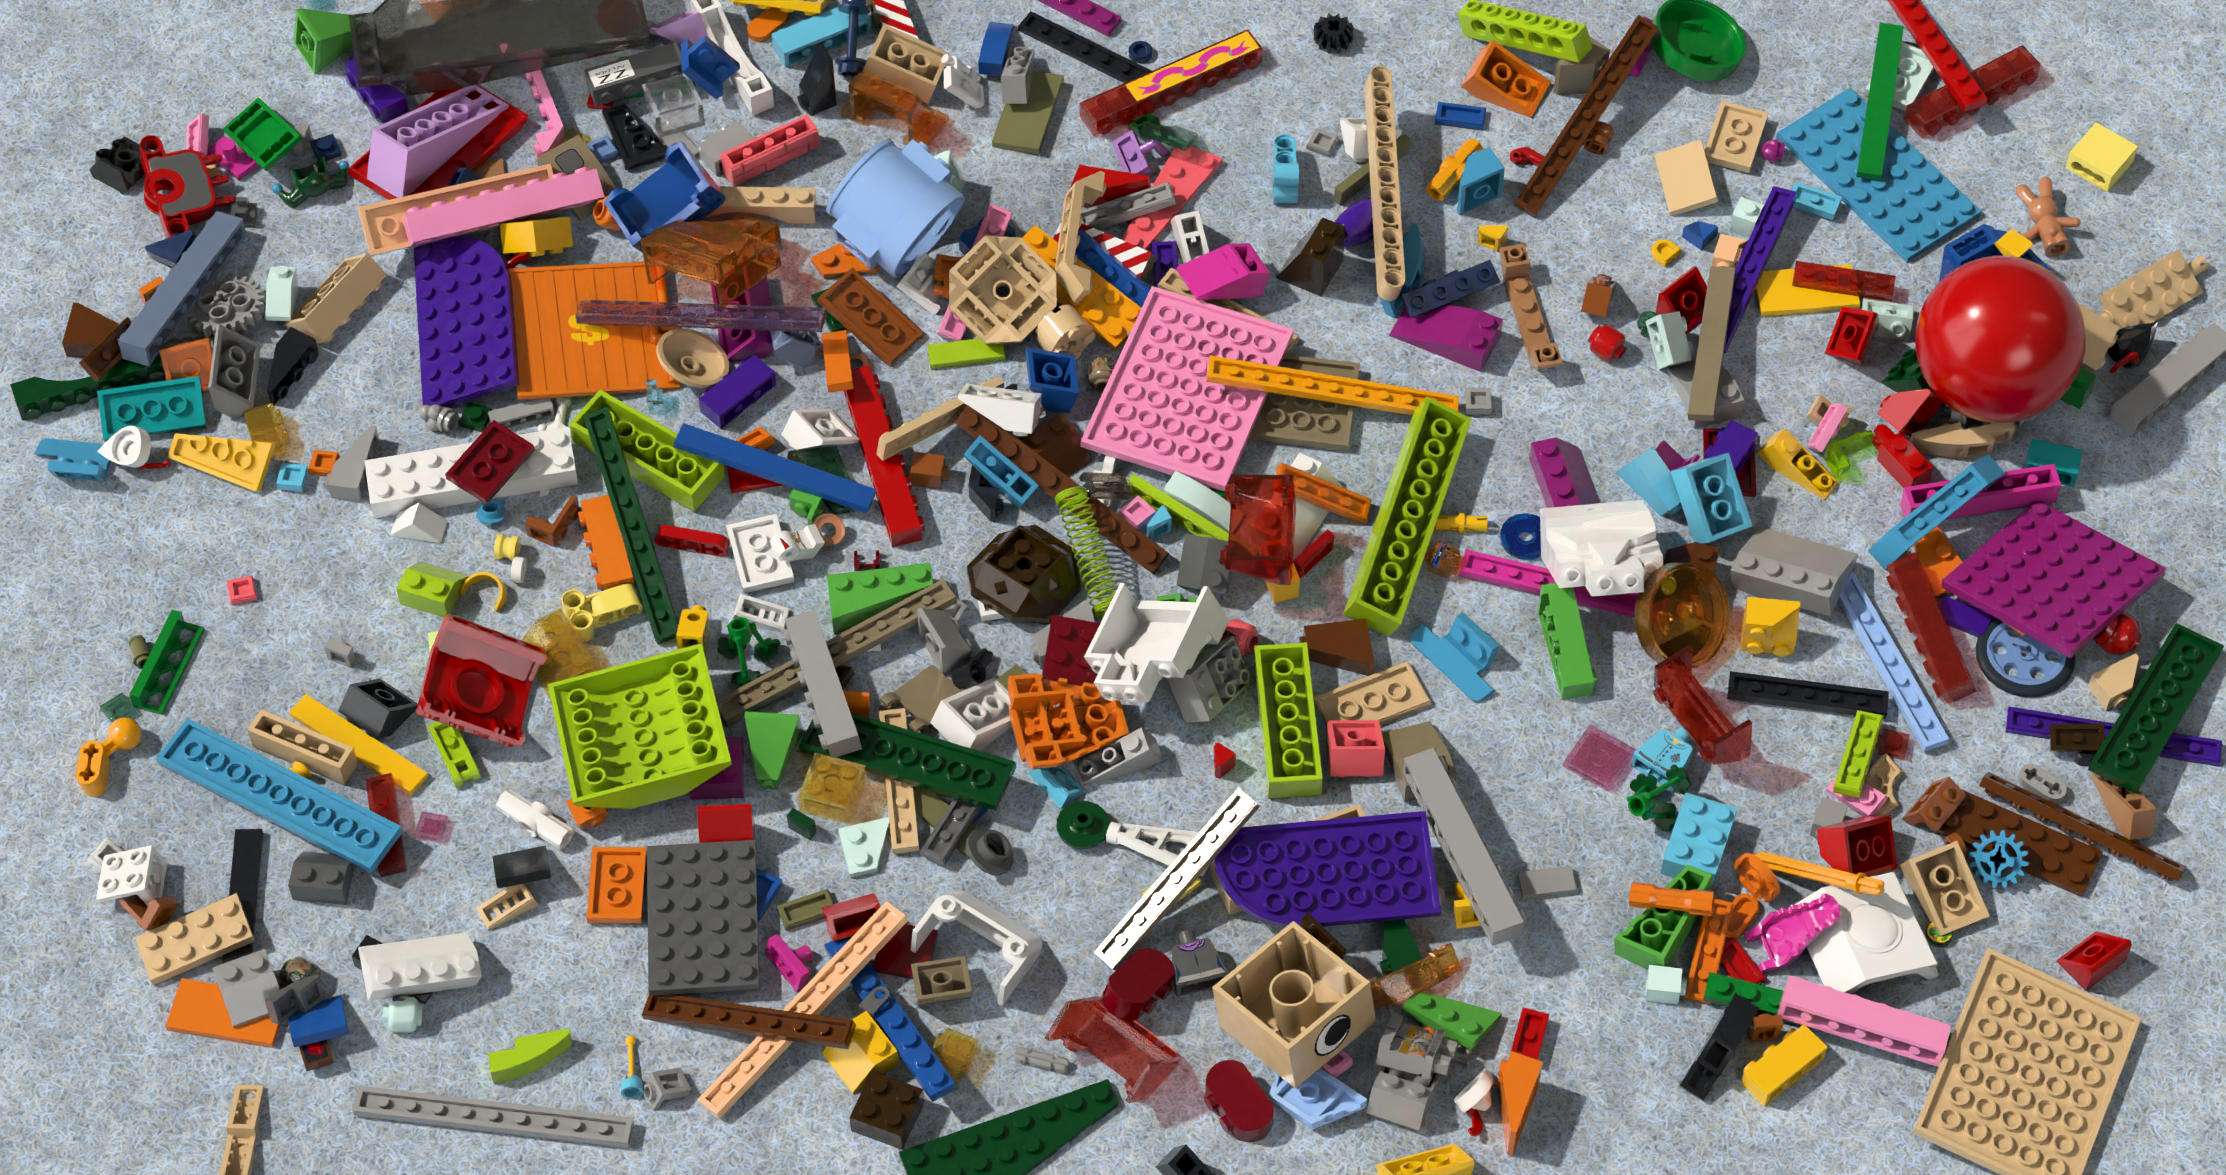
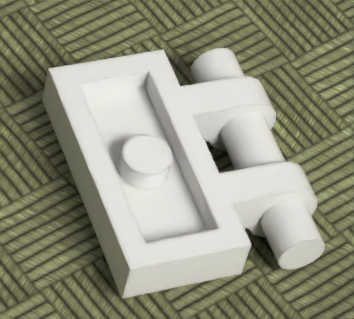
(963, 81)

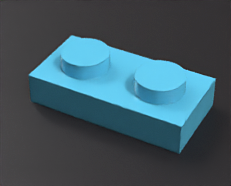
(1816, 201)

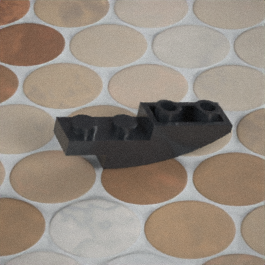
(1719, 1047)

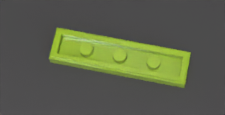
(1858, 754)

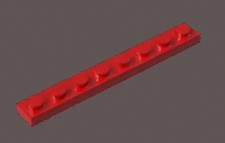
(1940, 53)

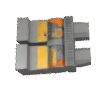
(1415, 1048)

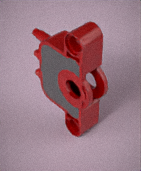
(187, 179)

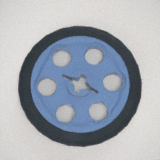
(2022, 684)

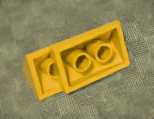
(1438, 1161)

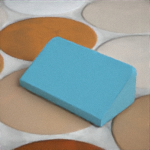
(1057, 784)

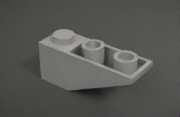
(1017, 76)
(1125, 756)

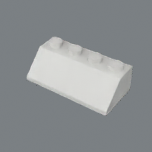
(1308, 515)
(419, 966)

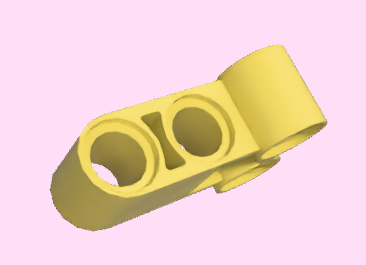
(599, 608)

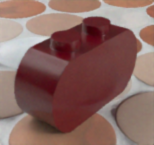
(1138, 984)
(1238, 1101)

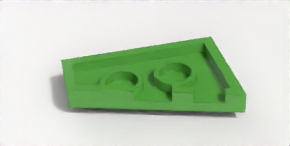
(1462, 1021)

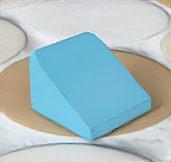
(1159, 524)

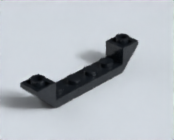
(986, 497)

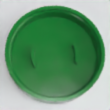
(1698, 39)

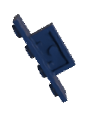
(1449, 289)

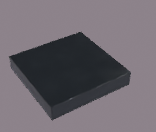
(521, 867)

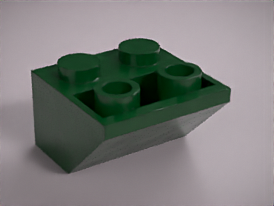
(1906, 374)

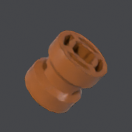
(1599, 137)

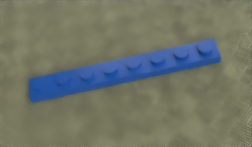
(900, 1031)

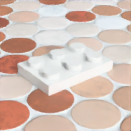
(755, 556)

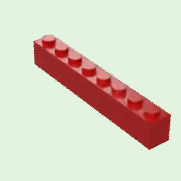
(887, 476)

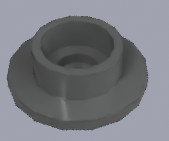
(990, 851)

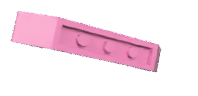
(555, 131)

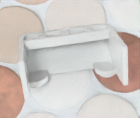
(1018, 944)

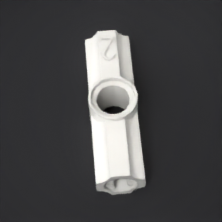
(534, 818)

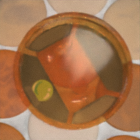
(1682, 608)

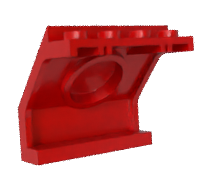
(479, 680)

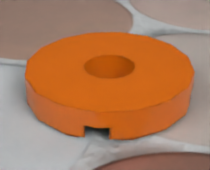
(1757, 877)

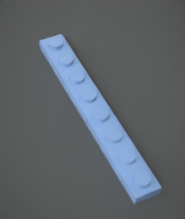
(1891, 666)

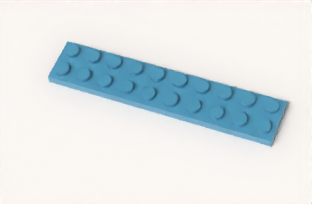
(280, 795)

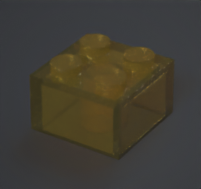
(832, 788)

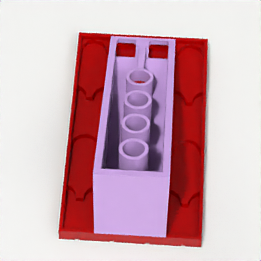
(437, 137)

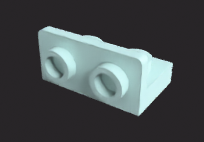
(1894, 318)

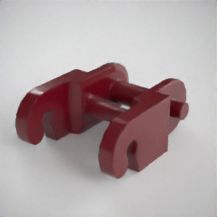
(876, 563)

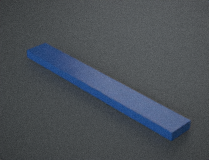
(775, 468)

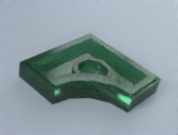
(1170, 135)

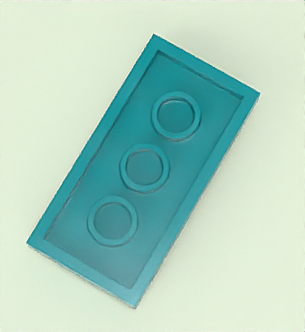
(153, 406)

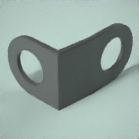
(871, 1003)

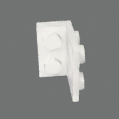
(132, 873)

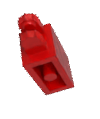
(1901, 457)

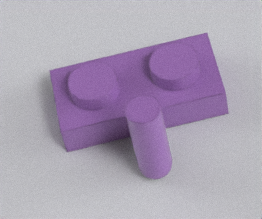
(1132, 153)

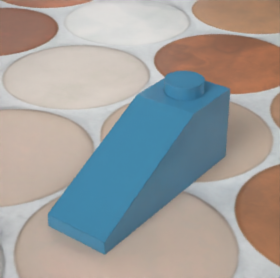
(1001, 472)

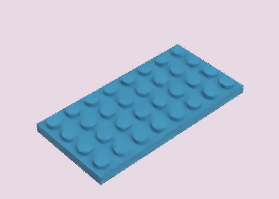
(1911, 203)

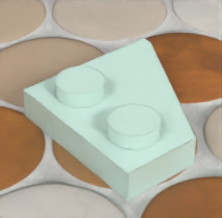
(863, 845)

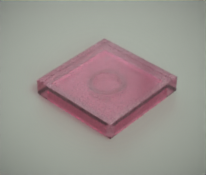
(1599, 758)

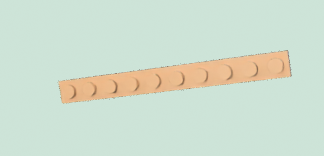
(809, 1000)

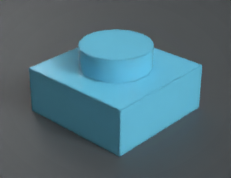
(292, 477)

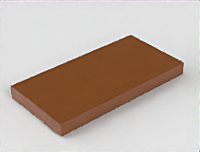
(870, 317)

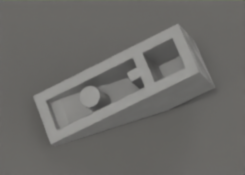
(349, 471)

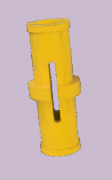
(1462, 523)

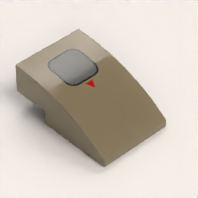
(570, 157)

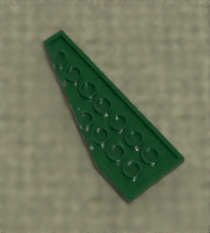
(1013, 1141)

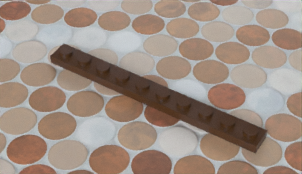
(1586, 116)
(1054, 481)

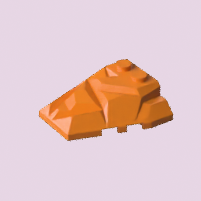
(1061, 720)

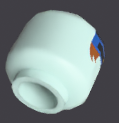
(402, 1014)

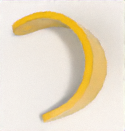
(483, 576)

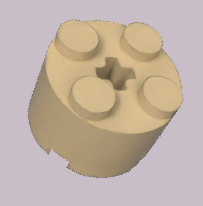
(1064, 332)

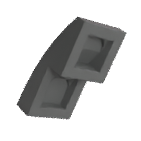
(297, 996)

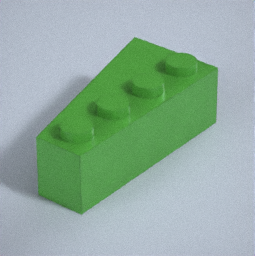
(868, 592)
(1566, 641)
(1660, 932)

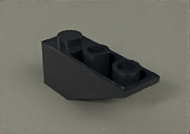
(290, 359)

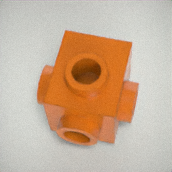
(587, 817)

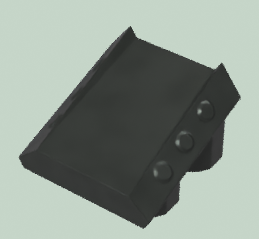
(119, 166)

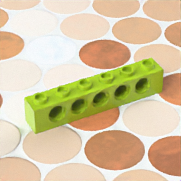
(1525, 30)

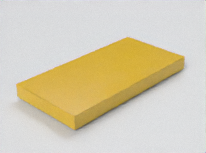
(1779, 297)

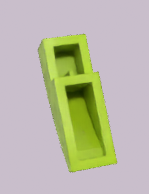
(528, 1055)

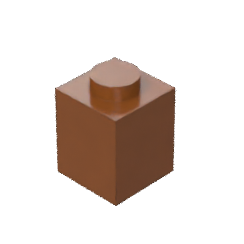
(929, 470)

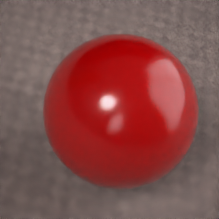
(2000, 339)

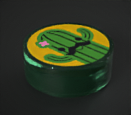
(1934, 937)

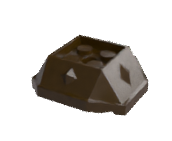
(1025, 575)

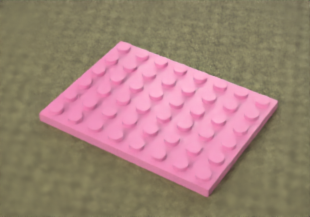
(1158, 397)

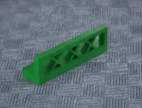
(157, 660)

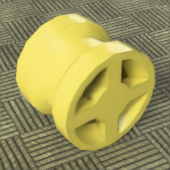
(507, 547)

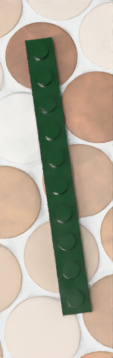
(632, 525)

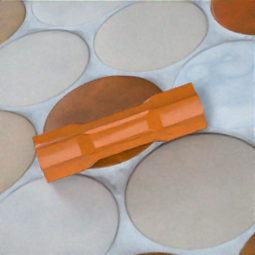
(1650, 896)

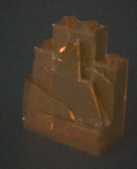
(722, 253)

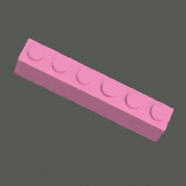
(1864, 1021)

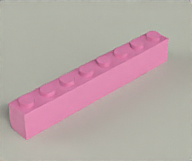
(501, 207)

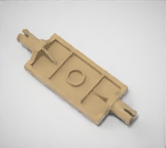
(2153, 291)

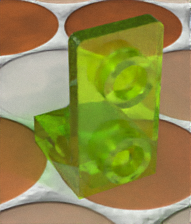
(1837, 450)

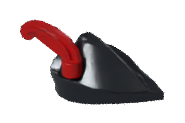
(2132, 345)

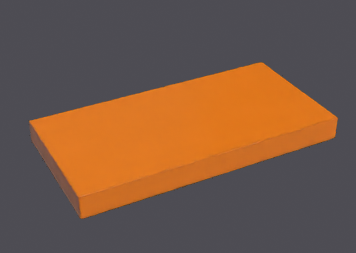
(202, 1012)

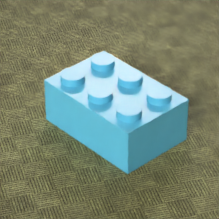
(1699, 836)

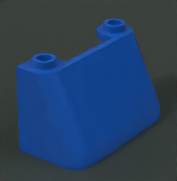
(671, 193)

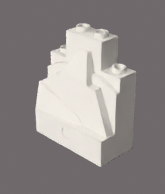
(1600, 546)
(1150, 641)

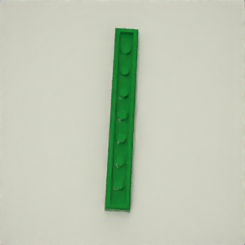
(1880, 101)

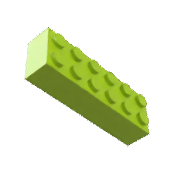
(652, 453)
(1287, 720)

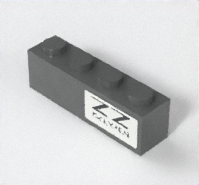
(627, 75)

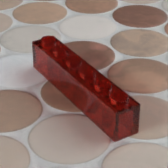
(1995, 79)
(1930, 628)

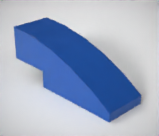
(995, 48)

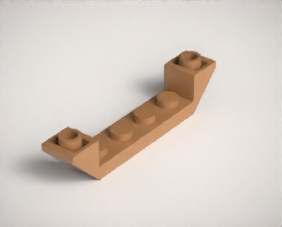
(1526, 310)

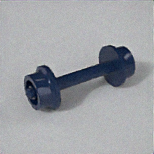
(851, 65)

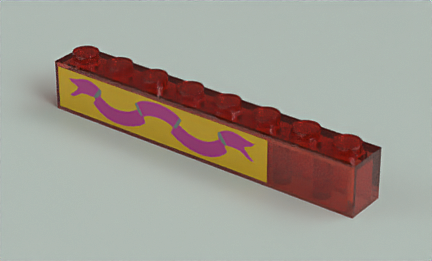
(1171, 83)

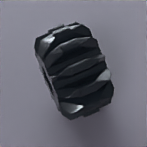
(1333, 32)

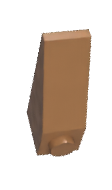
(2129, 811)

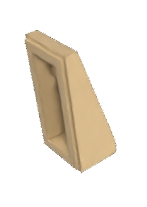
(511, 912)

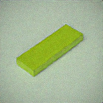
(964, 353)

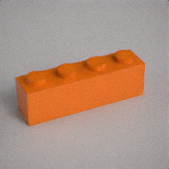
(606, 542)

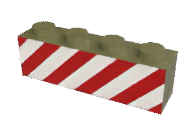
(892, 14)
(1134, 257)

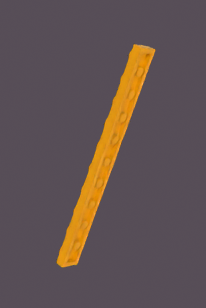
(1320, 386)

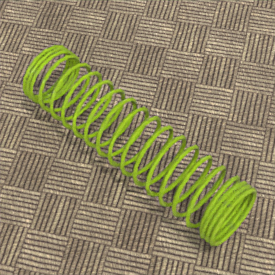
(1065, 503)

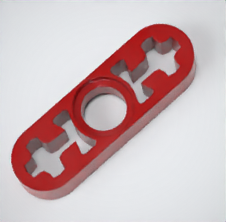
(681, 539)

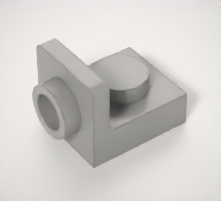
(665, 1086)

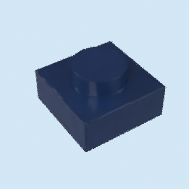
(326, 147)

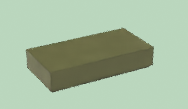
(804, 909)

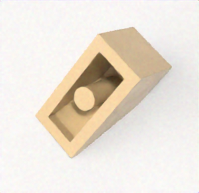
(2114, 683)

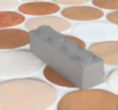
(522, 412)

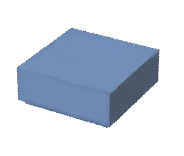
(603, 149)

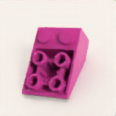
(1226, 273)

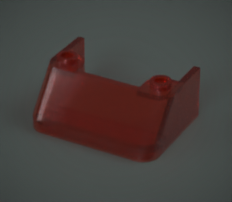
(1697, 712)
(1116, 1042)

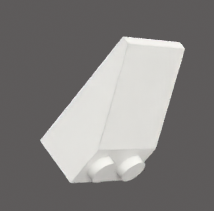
(1008, 408)
(974, 715)

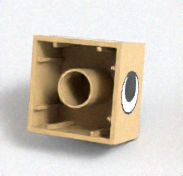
(1294, 1004)

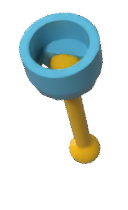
(632, 1084)

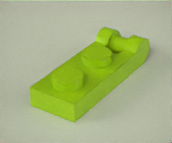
(454, 753)

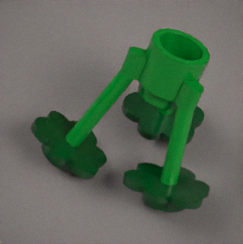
(739, 636)
(1644, 797)

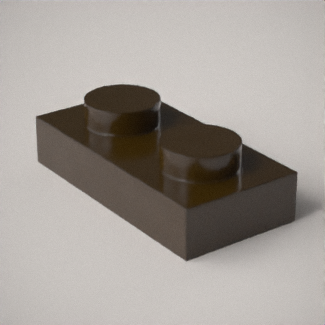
(2076, 737)

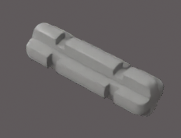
(1041, 1060)

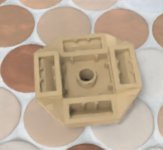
(1007, 264)

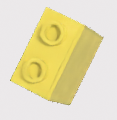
(2101, 157)

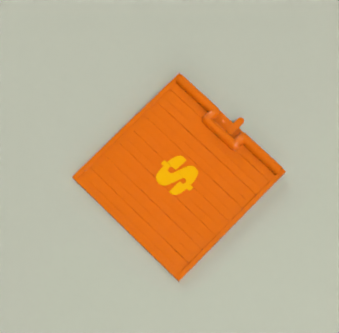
(580, 359)

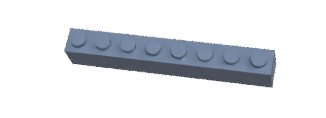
(182, 288)

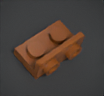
(1936, 804)

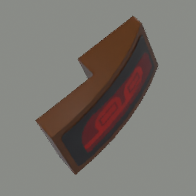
(316, 1055)

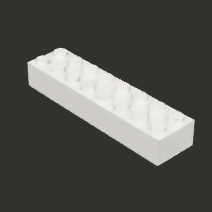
(420, 476)

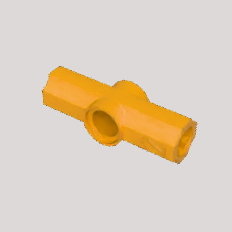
(1451, 171)

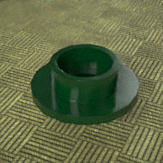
(1084, 834)

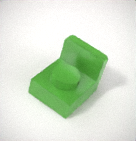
(806, 504)

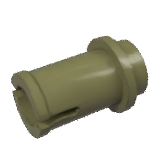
(139, 650)

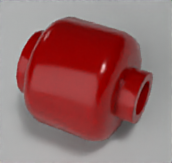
(1607, 342)

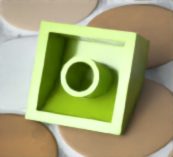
(430, 588)

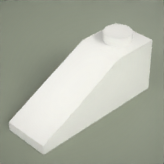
(1189, 235)

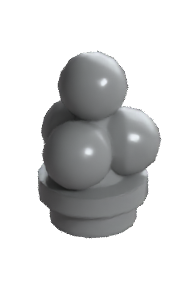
(439, 418)

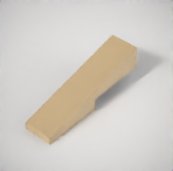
(242, 1131)

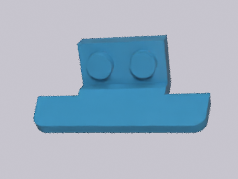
(74, 459)
(1460, 654)

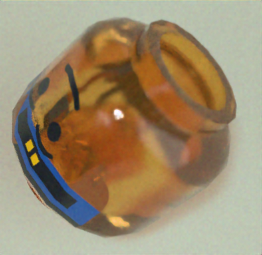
(1443, 559)

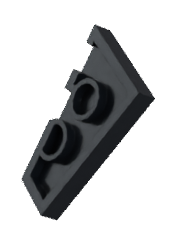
(631, 138)

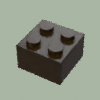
(887, 1110)

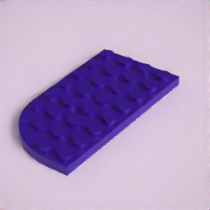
(464, 321)
(1333, 870)

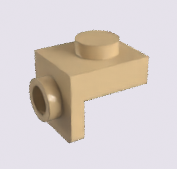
(1820, 408)

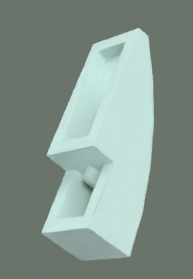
(1199, 499)

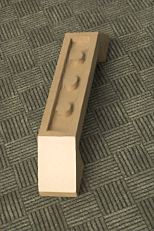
(1072, 277)

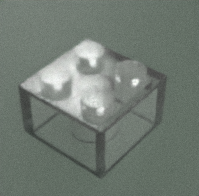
(673, 105)

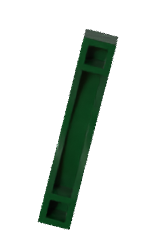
(40, 396)

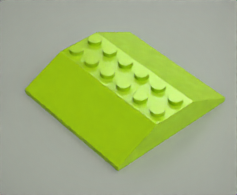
(640, 730)

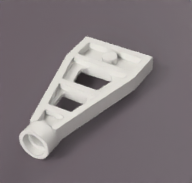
(1130, 833)

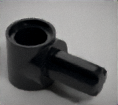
(972, 670)

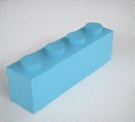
(828, 28)

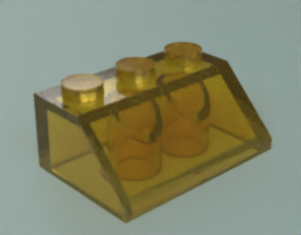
(565, 651)

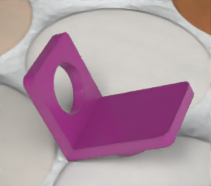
(1672, 458)

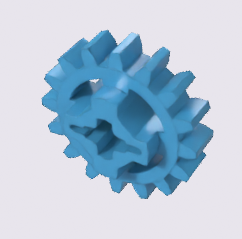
(2011, 860)

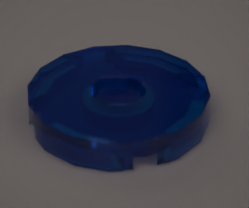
(1510, 536)

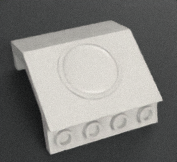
(1871, 939)

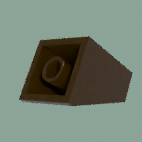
(1315, 258)

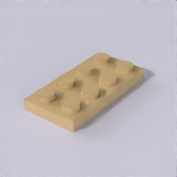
(195, 939)

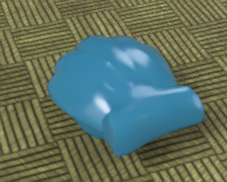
(491, 513)

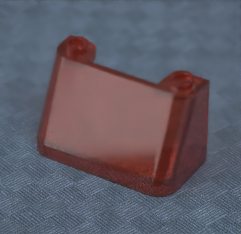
(1261, 527)

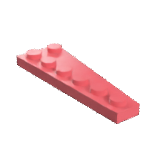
(1186, 174)

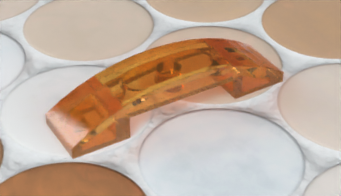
(1415, 977)

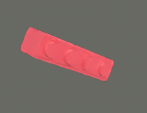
(769, 150)

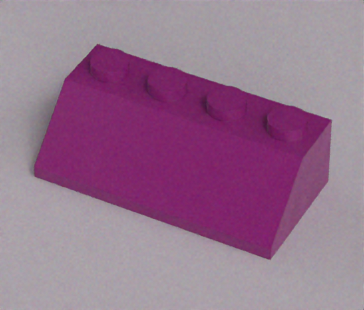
(744, 343)
(1561, 473)

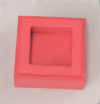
(242, 590)

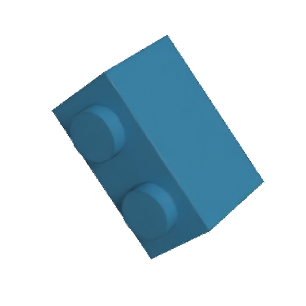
(1480, 180)

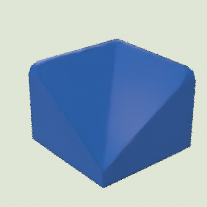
(1700, 233)

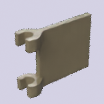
(921, 697)

